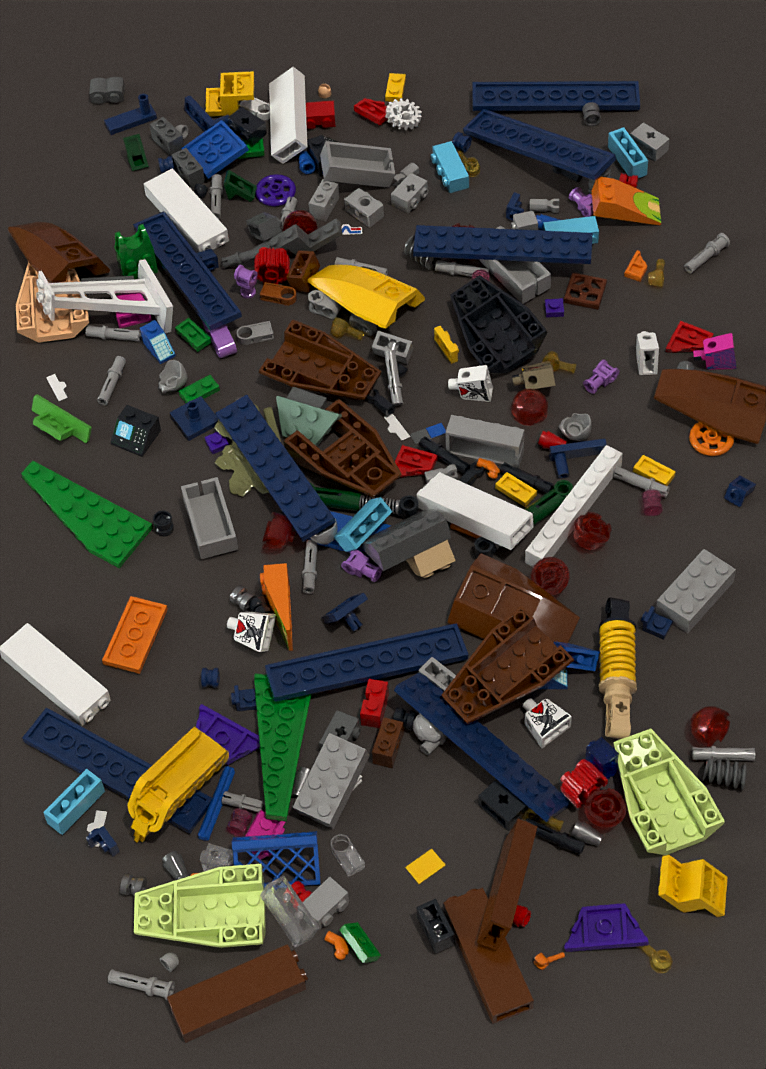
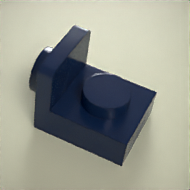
(514, 206)
(209, 259)
(738, 490)
(655, 624)
(244, 699)
(102, 837)

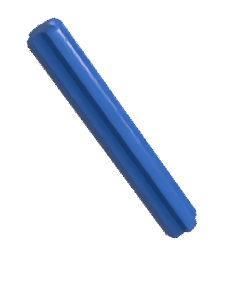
(216, 803)

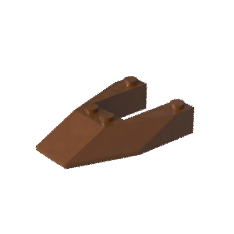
(353, 460)

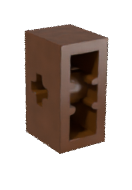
(302, 268)
(388, 743)

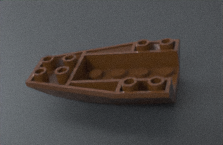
(54, 250)
(320, 364)
(716, 400)
(496, 590)
(505, 667)

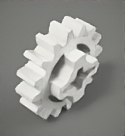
(403, 114)

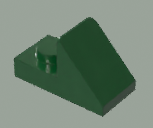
(135, 152)
(237, 185)

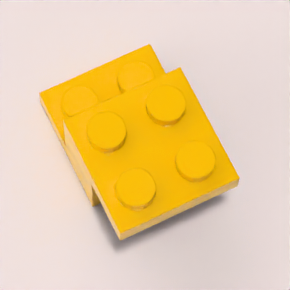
(233, 88)
(693, 886)

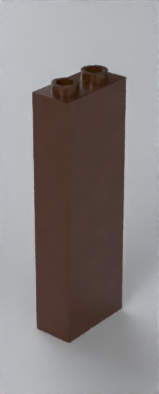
(507, 884)
(493, 971)
(237, 992)

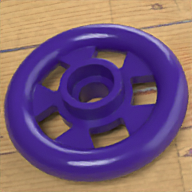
(275, 190)

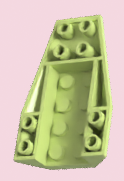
(663, 796)
(206, 908)

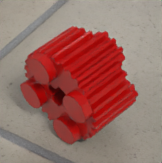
(272, 265)
(582, 782)

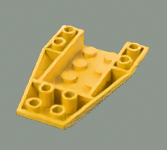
(366, 292)

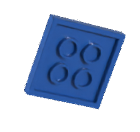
(216, 148)

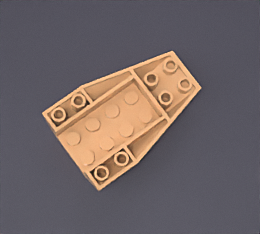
(32, 319)

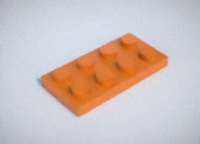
(135, 634)

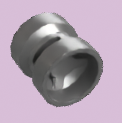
(591, 114)
(242, 597)
(132, 885)

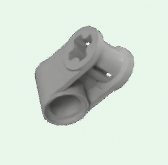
(324, 305)

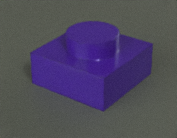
(554, 307)
(216, 442)

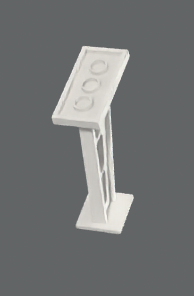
(147, 284)

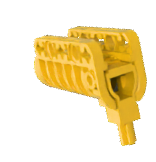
(173, 781)

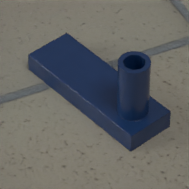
(200, 117)
(132, 118)
(573, 450)

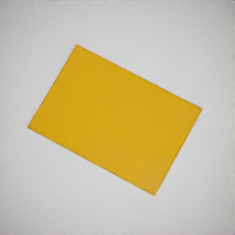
(425, 866)

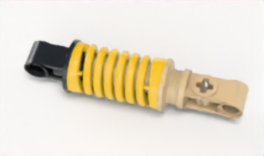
(617, 666)

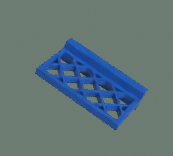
(280, 842)

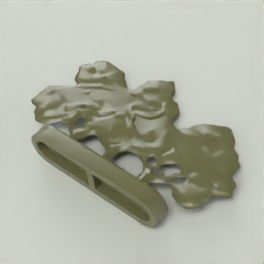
(232, 458)

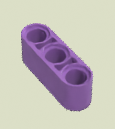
(222, 341)

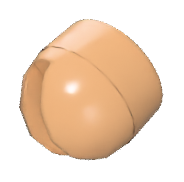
(324, 91)

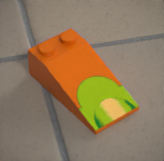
(623, 202)
(277, 591)

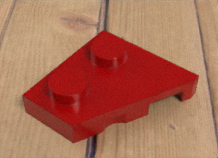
(372, 110)
(687, 338)
(414, 461)

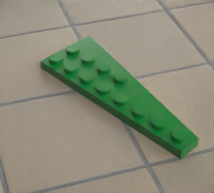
(280, 740)

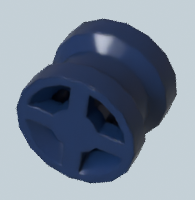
(461, 142)
(165, 164)
(210, 677)

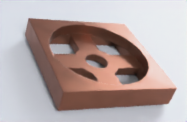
(581, 301)

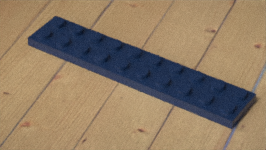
(555, 95)
(539, 144)
(503, 244)
(189, 272)
(275, 468)
(364, 662)
(484, 748)
(113, 765)

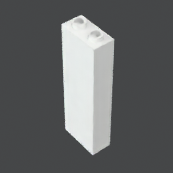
(288, 115)
(186, 211)
(476, 510)
(55, 674)

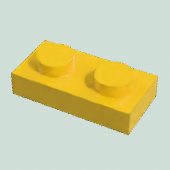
(395, 87)
(444, 342)
(651, 469)
(516, 489)

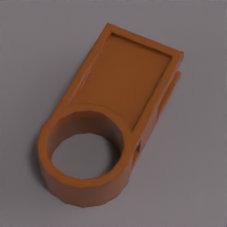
(274, 292)

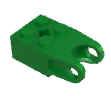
(132, 250)

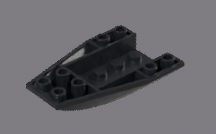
(496, 326)

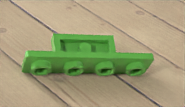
(58, 422)

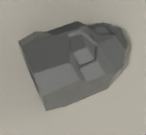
(361, 325)

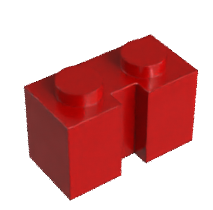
(320, 114)
(375, 703)

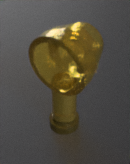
(470, 164)
(656, 277)
(340, 327)
(556, 363)
(529, 813)
(657, 964)

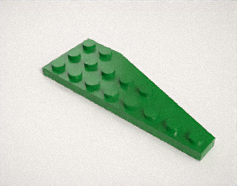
(96, 522)

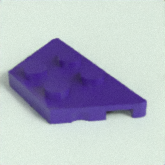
(228, 734)
(605, 929)

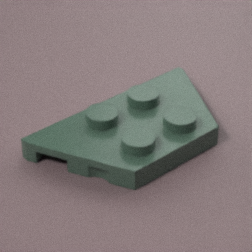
(307, 419)

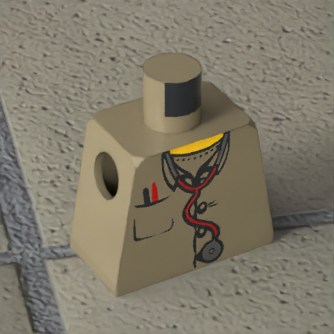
(543, 376)

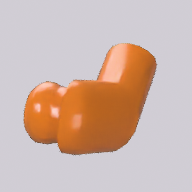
(489, 465)
(340, 944)

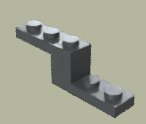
(296, 239)

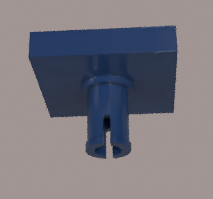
(194, 418)
(346, 611)

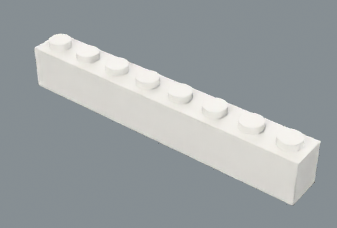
(575, 504)

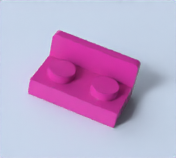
(265, 826)

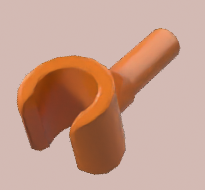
(542, 962)

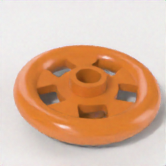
(722, 447)

